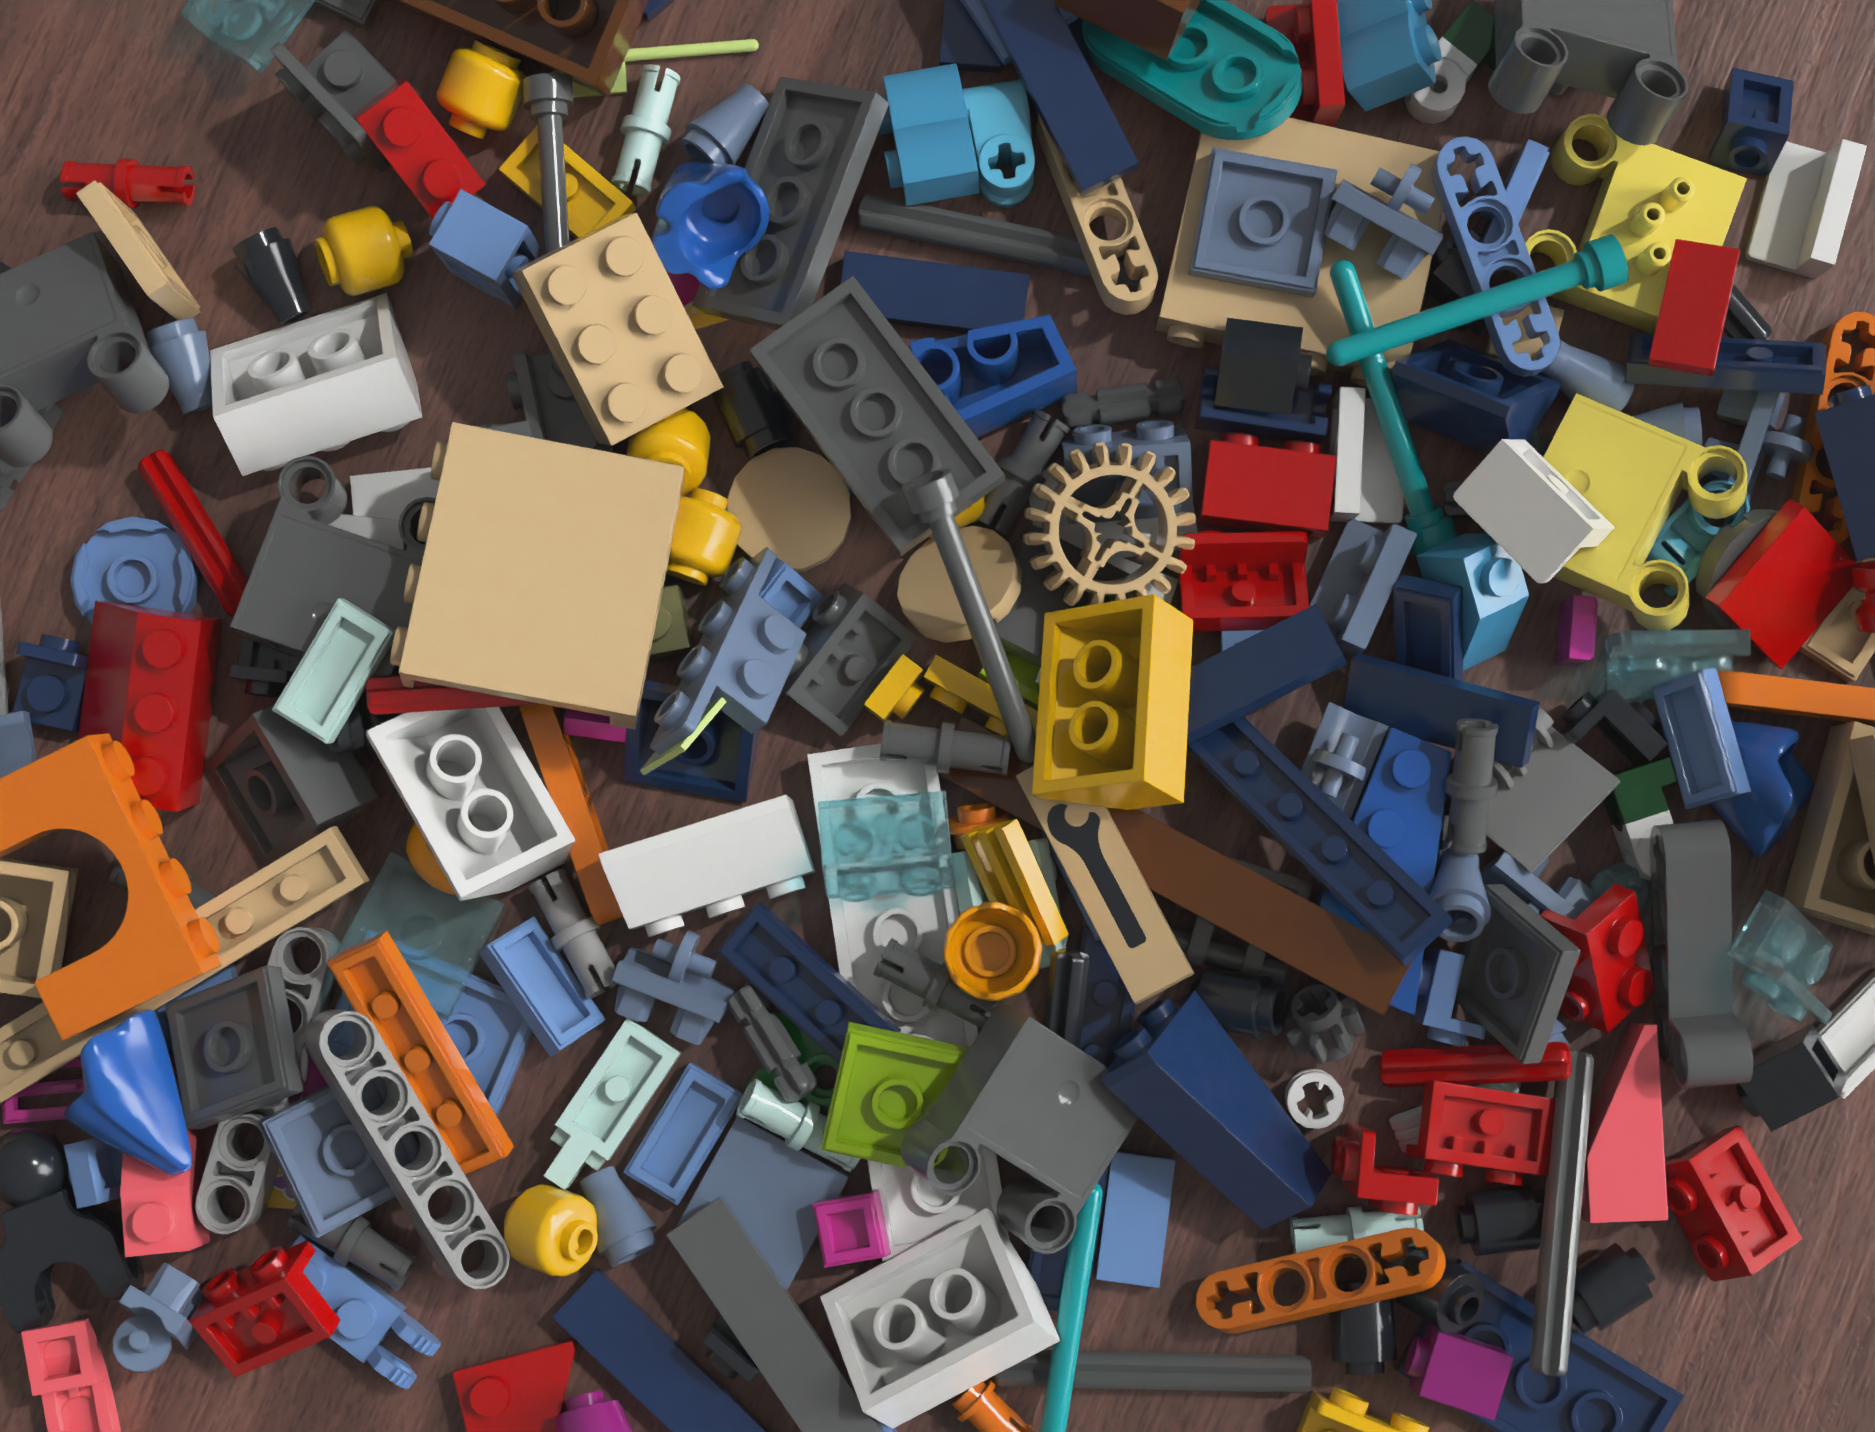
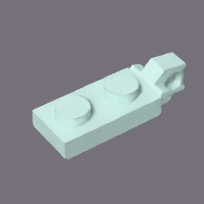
(610, 1101)

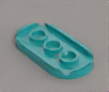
(1222, 77)

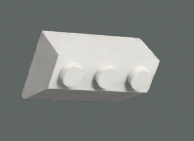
(313, 385)
(473, 797)
(709, 865)
(938, 1320)

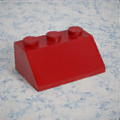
(154, 695)

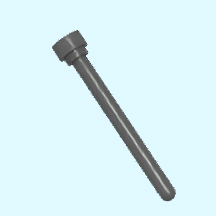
(548, 100)
(933, 500)

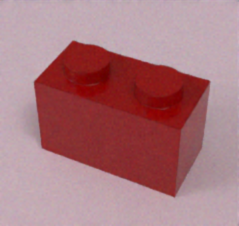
(417, 147)
(1266, 486)

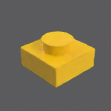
(897, 691)

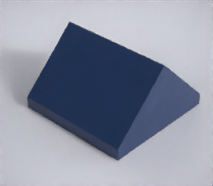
(1470, 395)
(713, 765)

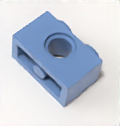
(483, 246)

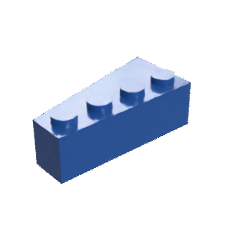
(999, 371)
(1403, 816)

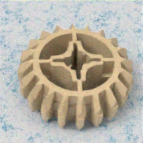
(1125, 503)

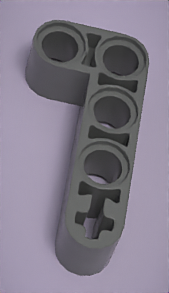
(1690, 944)

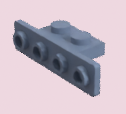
(740, 657)

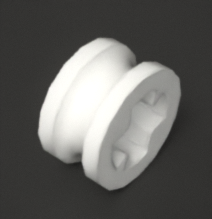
(1332, 1103)

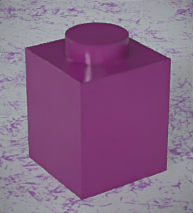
(1458, 1371)

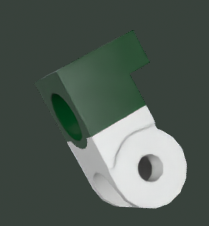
(1463, 51)
(1638, 806)

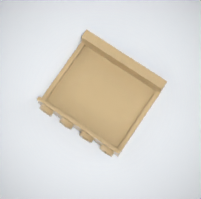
(1199, 307)
(539, 572)

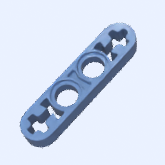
(1504, 254)

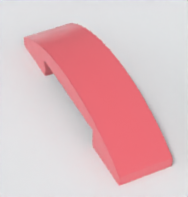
(70, 1377)

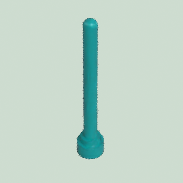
(1597, 265)
(1424, 517)
(1071, 1316)

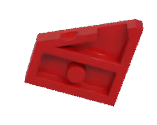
(516, 1390)

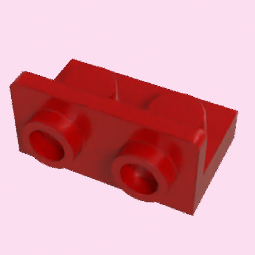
(1316, 39)
(1484, 1130)
(1728, 1207)
(263, 1310)

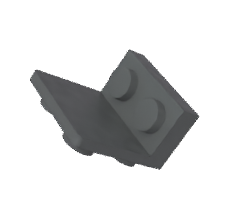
(334, 89)

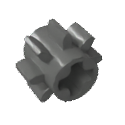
(1322, 1023)

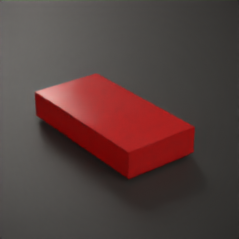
(1694, 307)

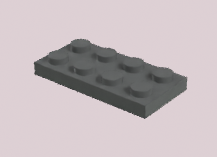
(809, 170)
(873, 409)

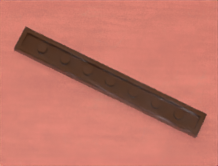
(1225, 894)

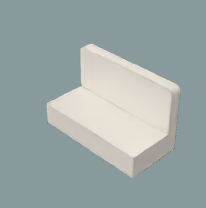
(1805, 208)
(1364, 471)
(1530, 509)

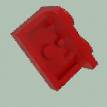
(1243, 579)
(1613, 962)
(1386, 1186)

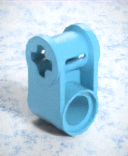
(1001, 135)
(1688, 535)

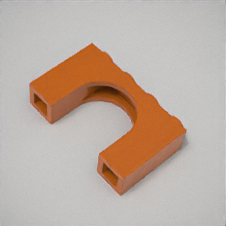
(161, 934)

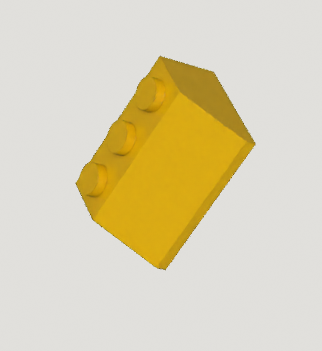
(1114, 704)

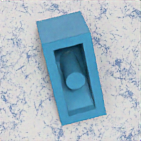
(1491, 591)

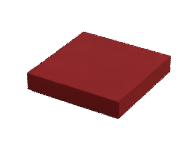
(1784, 583)

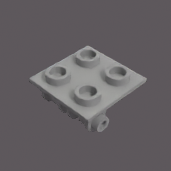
(1544, 798)

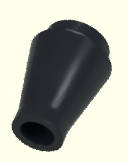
(274, 274)

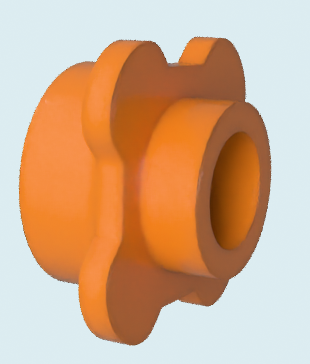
(973, 816)

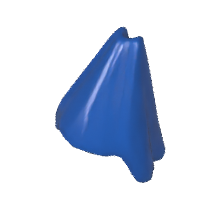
(708, 220)
(1776, 784)
(133, 1095)

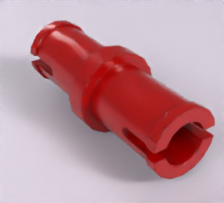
(131, 181)

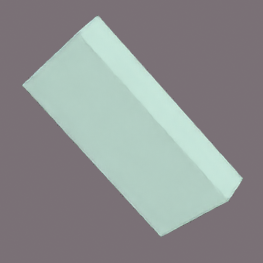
(335, 671)

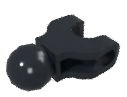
(49, 1229)

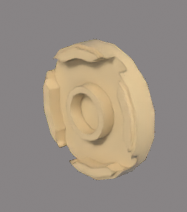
(791, 506)
(929, 595)

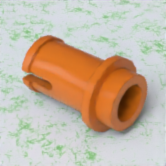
(987, 1410)

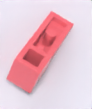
(1626, 1136)
(161, 1207)

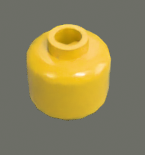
(481, 89)
(363, 250)
(676, 440)
(703, 538)
(551, 1230)

